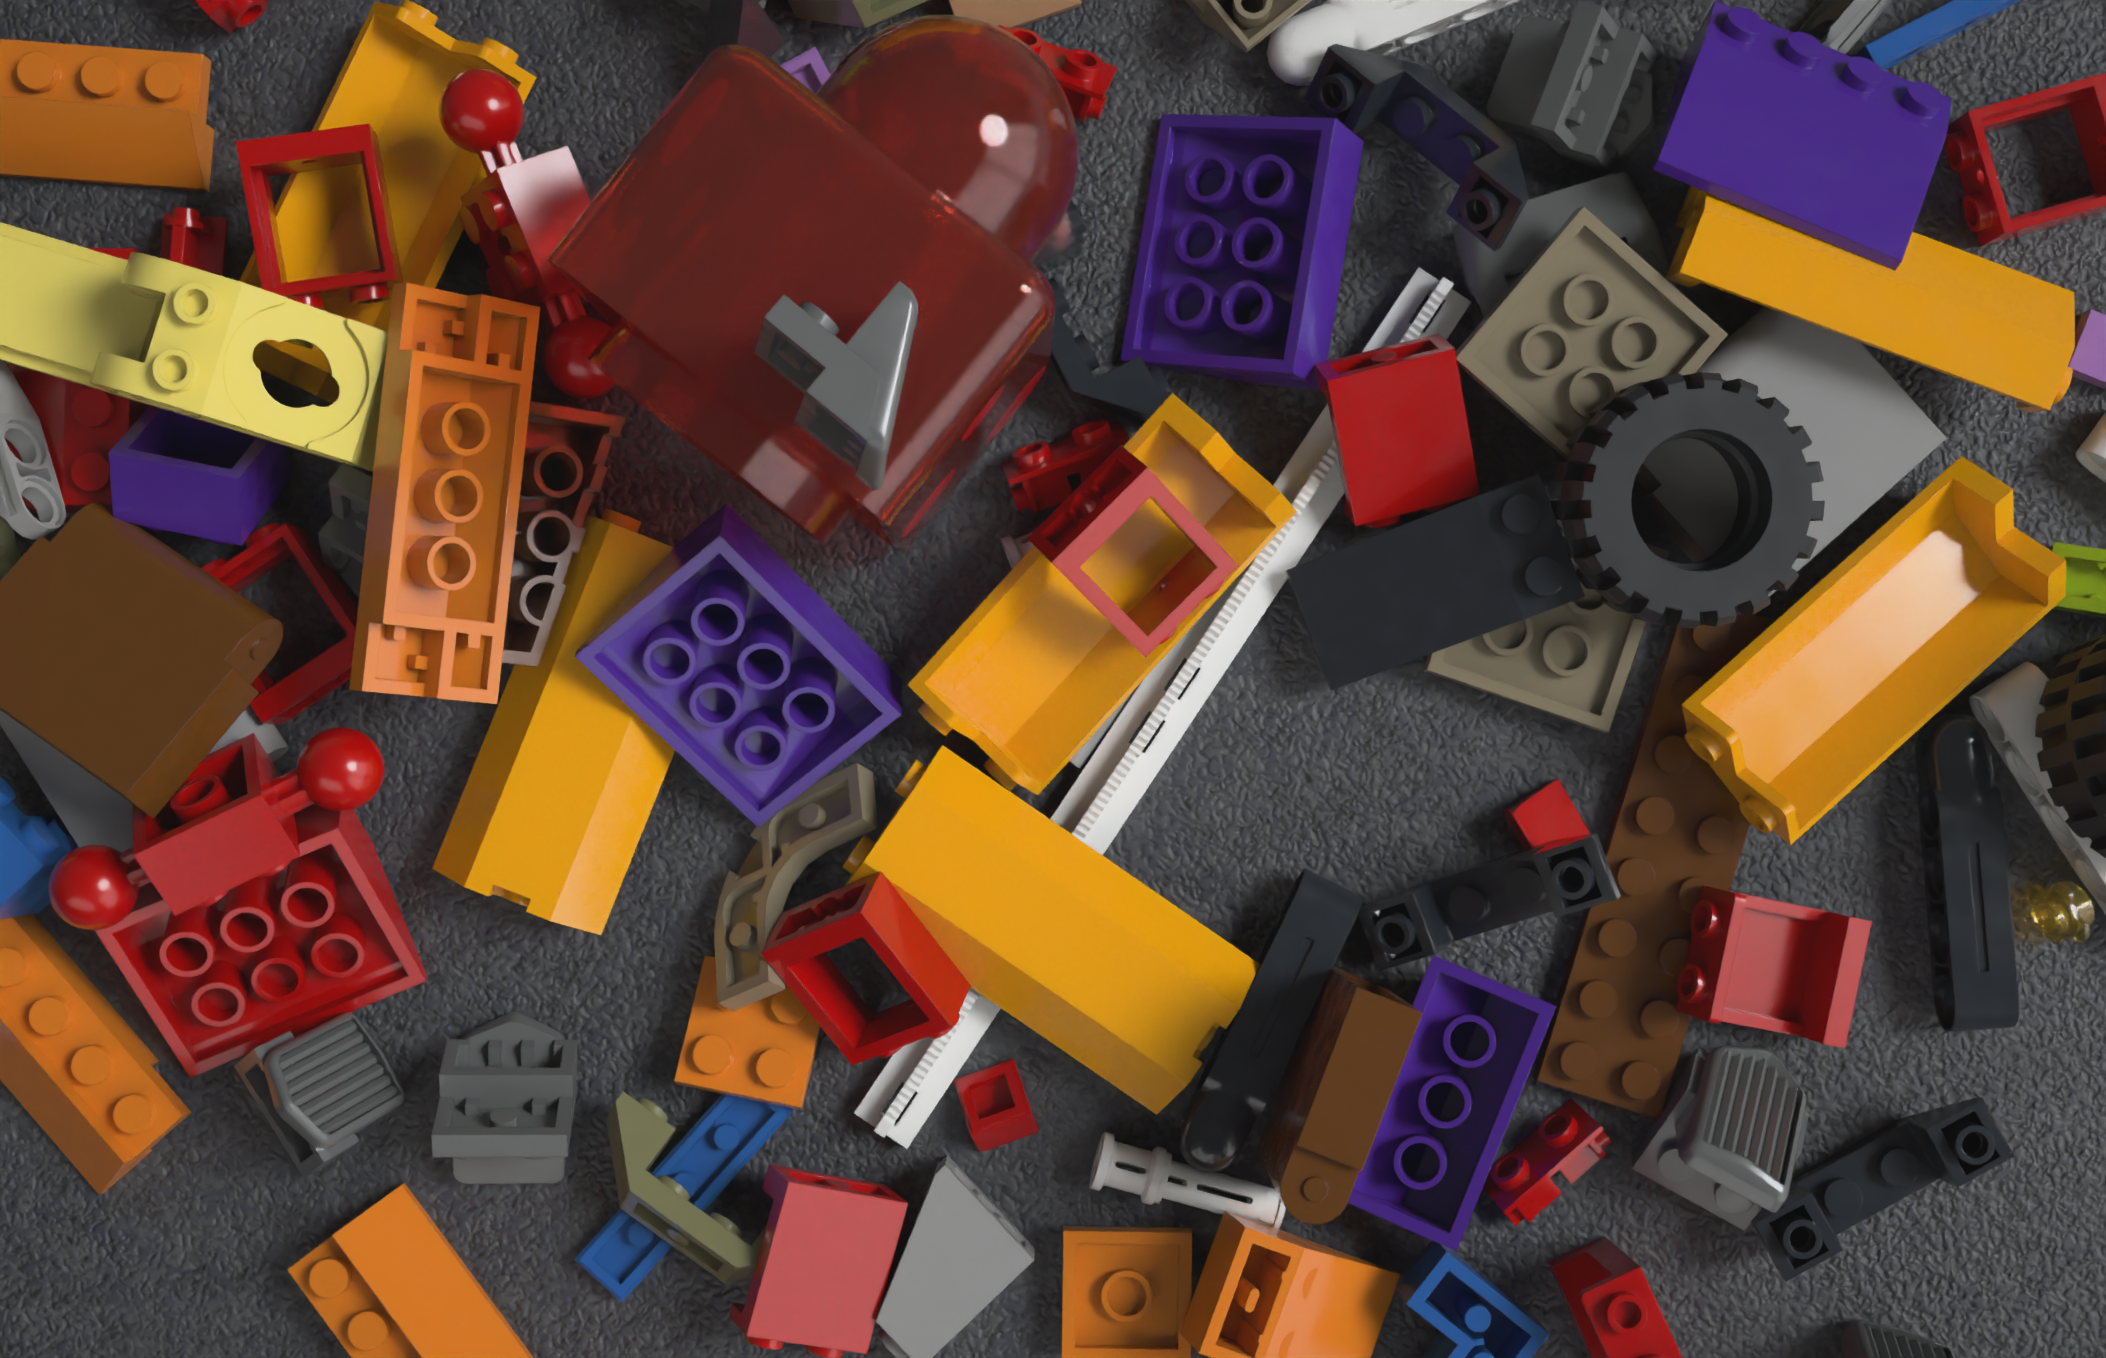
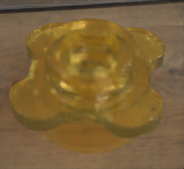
(2061, 911)

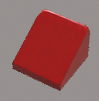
(1545, 816)
(996, 1106)

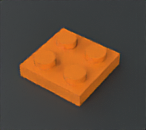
(748, 1052)
(1125, 1291)

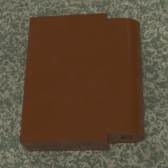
(127, 654)
(1335, 1094)

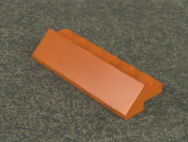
(105, 115)
(444, 495)
(77, 1059)
(402, 1290)

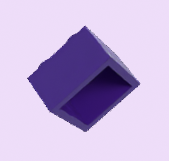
(195, 477)

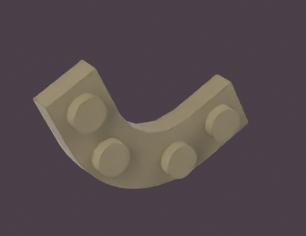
(754, 900)

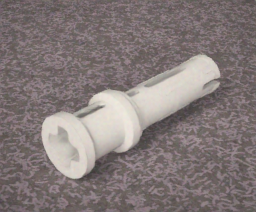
(1155, 1167)

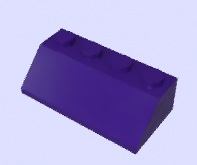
(1451, 1101)

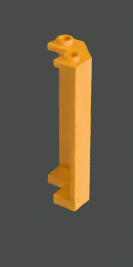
(325, 214)
(1932, 310)
(1873, 651)
(1040, 662)
(564, 759)
(1057, 930)

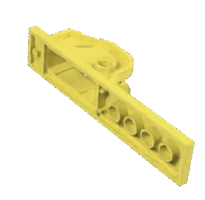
(184, 342)

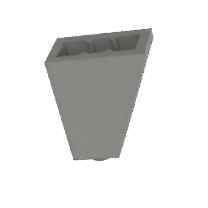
(951, 1266)

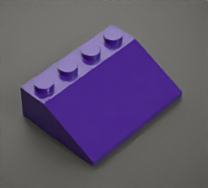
(1803, 134)
(1243, 247)
(743, 668)

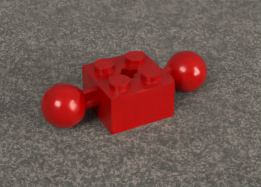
(521, 218)
(217, 829)

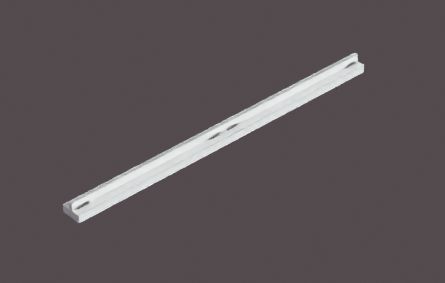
(1120, 770)

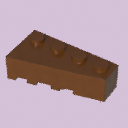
(558, 482)

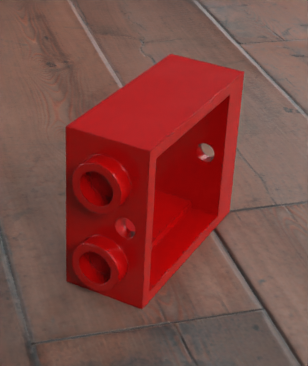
(311, 152)
(1971, 157)
(1097, 513)
(329, 670)
(881, 916)

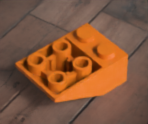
(1284, 1297)

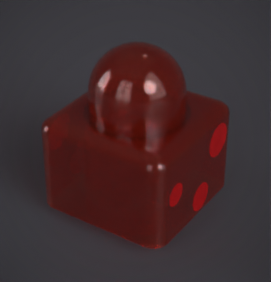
(916, 162)

